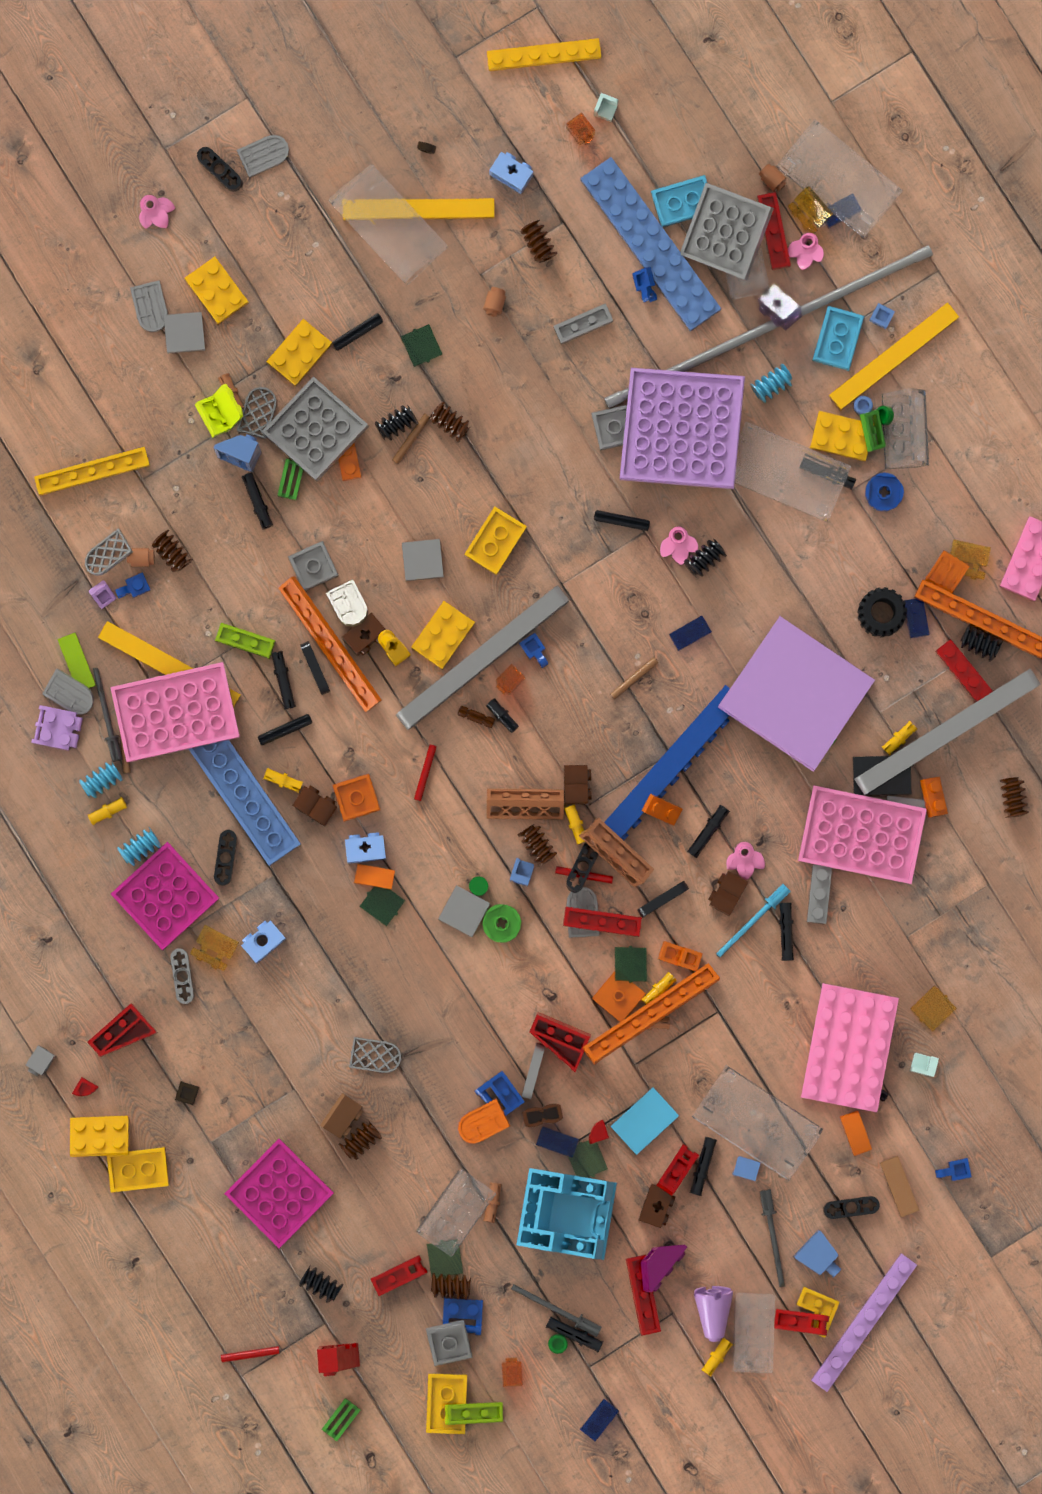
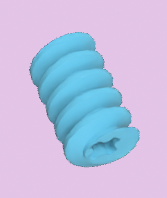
(772, 383)
(101, 780)
(139, 847)

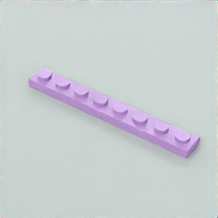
(864, 1322)

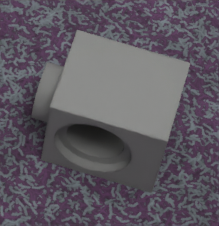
(40, 1061)

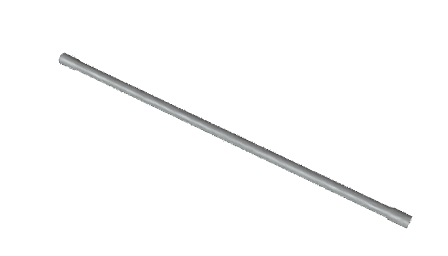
(916, 256)

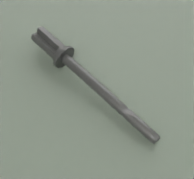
(112, 740)
(768, 1209)
(581, 1322)

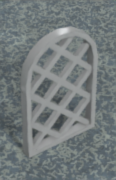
(258, 408)
(110, 565)
(379, 1056)

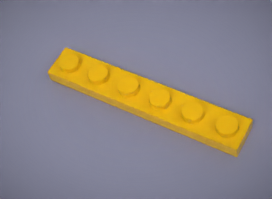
(544, 54)
(91, 471)

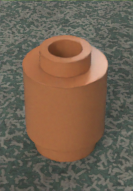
(773, 177)
(494, 301)
(141, 557)

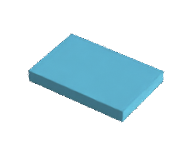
(678, 201)
(838, 338)
(644, 1121)

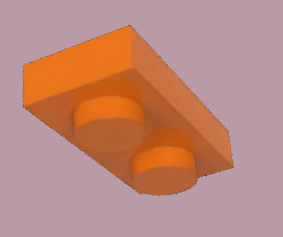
(349, 464)
(933, 797)
(662, 809)

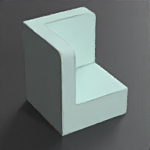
(606, 107)
(924, 1064)

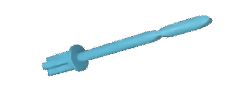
(772, 901)

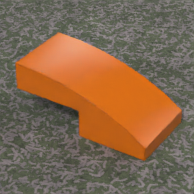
(374, 876)
(680, 956)
(855, 1133)

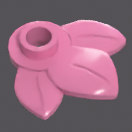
(156, 214)
(804, 253)
(678, 548)
(745, 863)

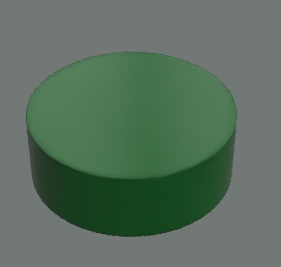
(886, 415)
(478, 886)
(557, 1343)

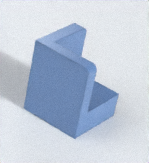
(521, 872)
(746, 1168)

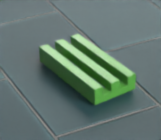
(871, 431)
(282, 483)
(331, 1432)

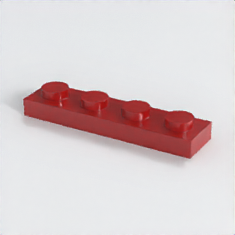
(775, 234)
(963, 670)
(602, 921)
(643, 1301)

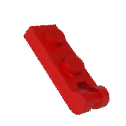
(677, 1170)
(398, 1276)
(800, 1322)

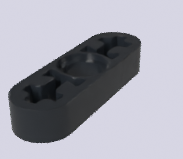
(205, 163)
(315, 668)
(584, 851)
(227, 872)
(663, 899)
(837, 1214)

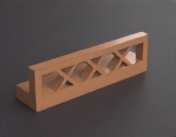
(525, 799)
(617, 853)

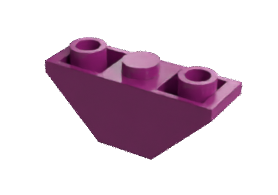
(659, 1264)

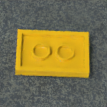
(216, 290)
(299, 352)
(839, 436)
(495, 540)
(443, 635)
(99, 1136)
(138, 1170)
(444, 1390)

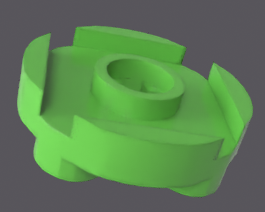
(505, 913)

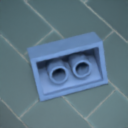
(239, 451)

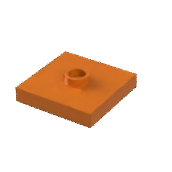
(356, 797)
(618, 997)

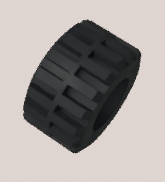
(875, 627)

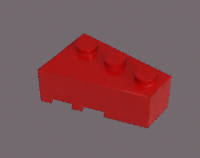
(122, 1031)
(560, 1038)
(337, 1358)

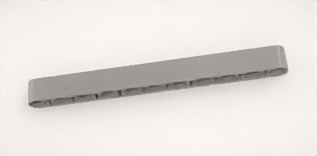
(482, 657)
(947, 731)

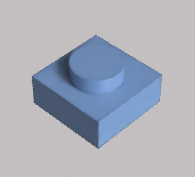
(882, 316)

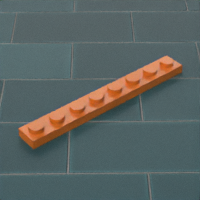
(979, 618)
(330, 644)
(651, 1013)

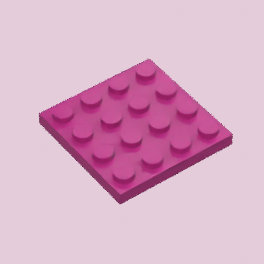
(165, 896)
(279, 1193)

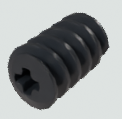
(396, 422)
(705, 558)
(980, 643)
(320, 1284)

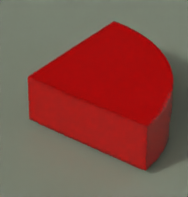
(84, 1088)
(598, 1132)

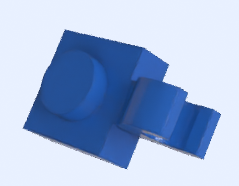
(643, 282)
(136, 586)
(533, 648)
(957, 1170)

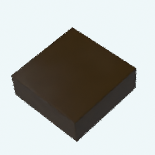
(187, 1093)

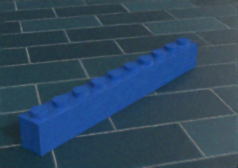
(669, 766)

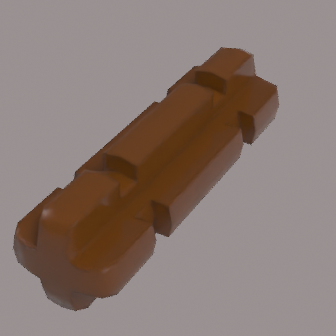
(476, 717)

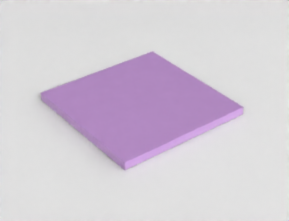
(682, 428)
(796, 693)

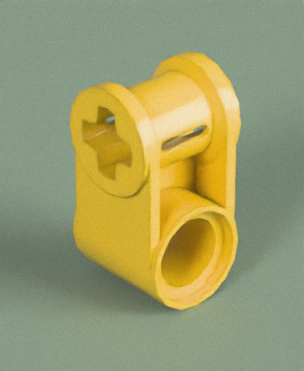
(393, 647)

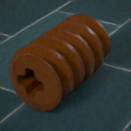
(537, 242)
(450, 422)
(171, 552)
(1014, 797)
(537, 844)
(361, 1140)
(450, 1286)

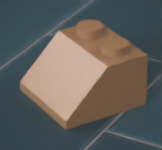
(341, 1116)

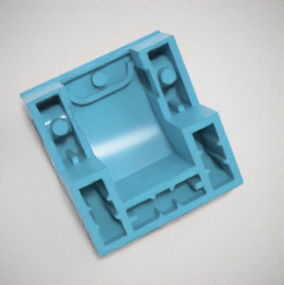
(566, 1214)

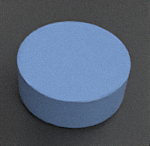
(862, 405)

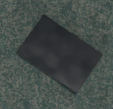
(897, 785)

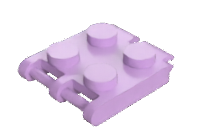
(57, 728)

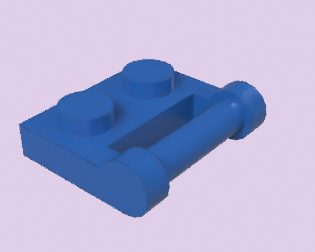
(504, 1091)
(464, 1310)

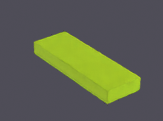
(245, 640)
(76, 660)
(473, 1413)

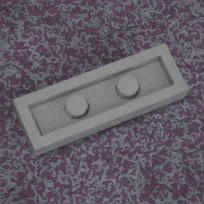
(583, 323)
(819, 894)

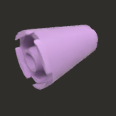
(713, 1310)

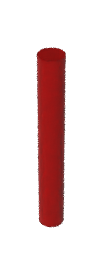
(425, 772)
(592, 876)
(250, 1354)

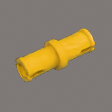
(899, 738)
(283, 780)
(107, 811)
(575, 822)
(659, 988)
(717, 1357)

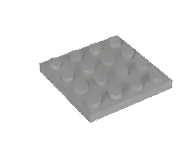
(726, 231)
(315, 429)

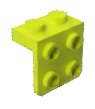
(220, 411)

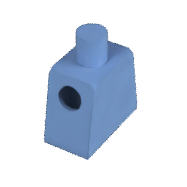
(818, 1255)

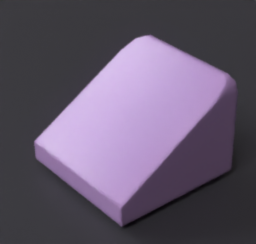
(102, 594)

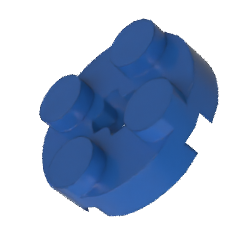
(891, 500)

